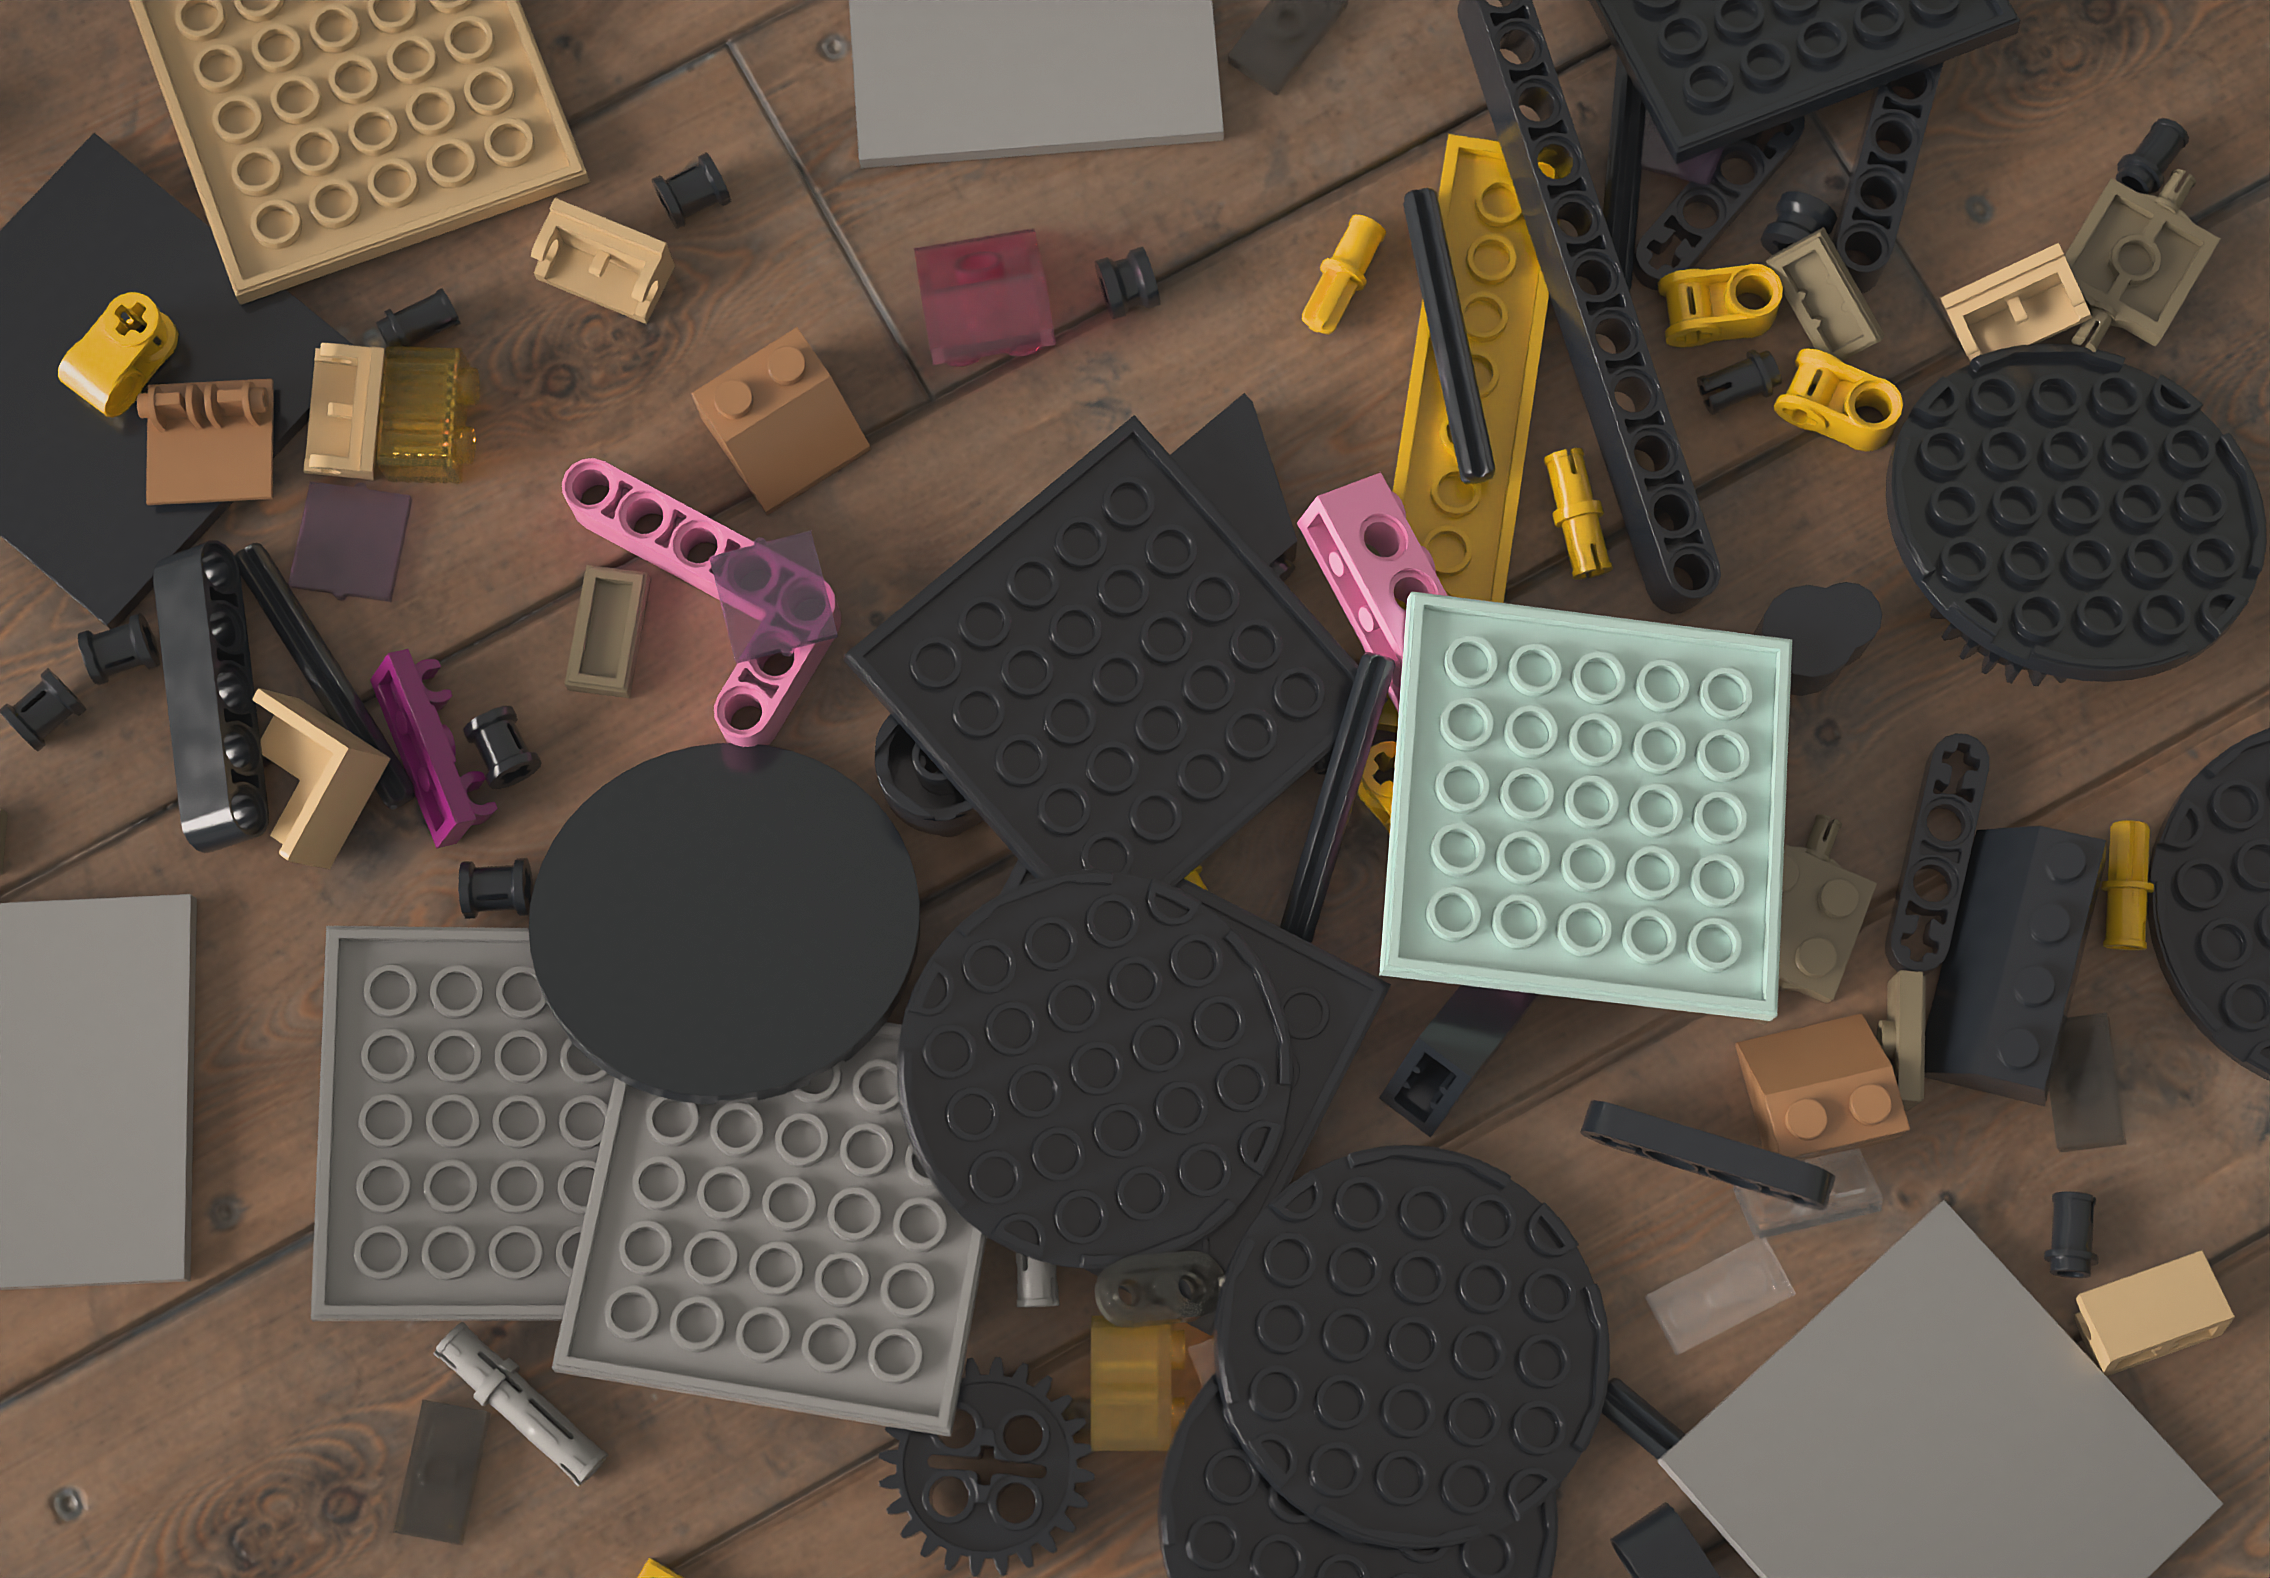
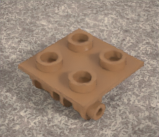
(208, 441)

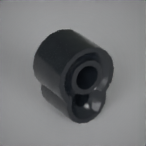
(1826, 630)

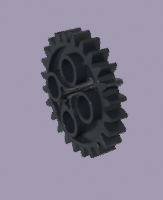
(980, 1528)

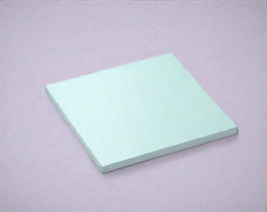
(1588, 807)

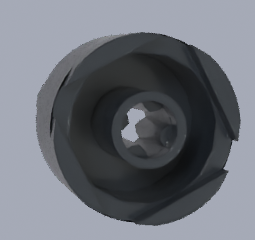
(913, 792)

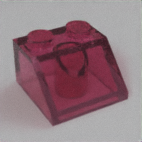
(984, 297)

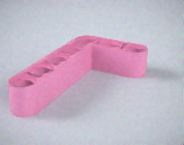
(668, 550)

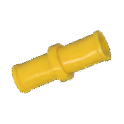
(1578, 513)

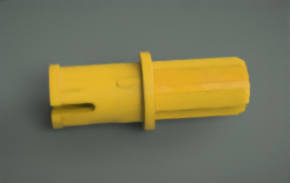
(1343, 274)
(2127, 886)

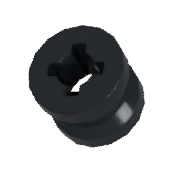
(1797, 218)
(1127, 282)

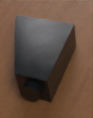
(1237, 474)
(1453, 1053)

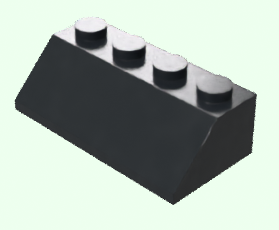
(2013, 960)

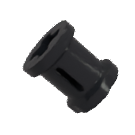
(691, 190)
(118, 649)
(42, 709)
(501, 747)
(495, 888)

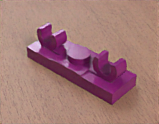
(428, 747)

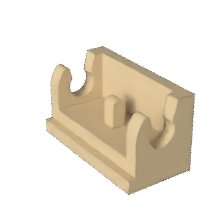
(602, 261)
(2017, 304)
(345, 411)
(2152, 1313)

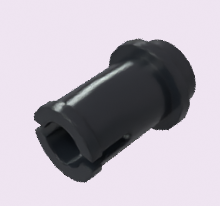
(2146, 166)
(418, 321)
(1743, 380)
(2072, 1235)

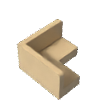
(334, 775)

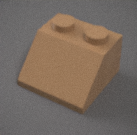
(781, 421)
(1822, 1089)

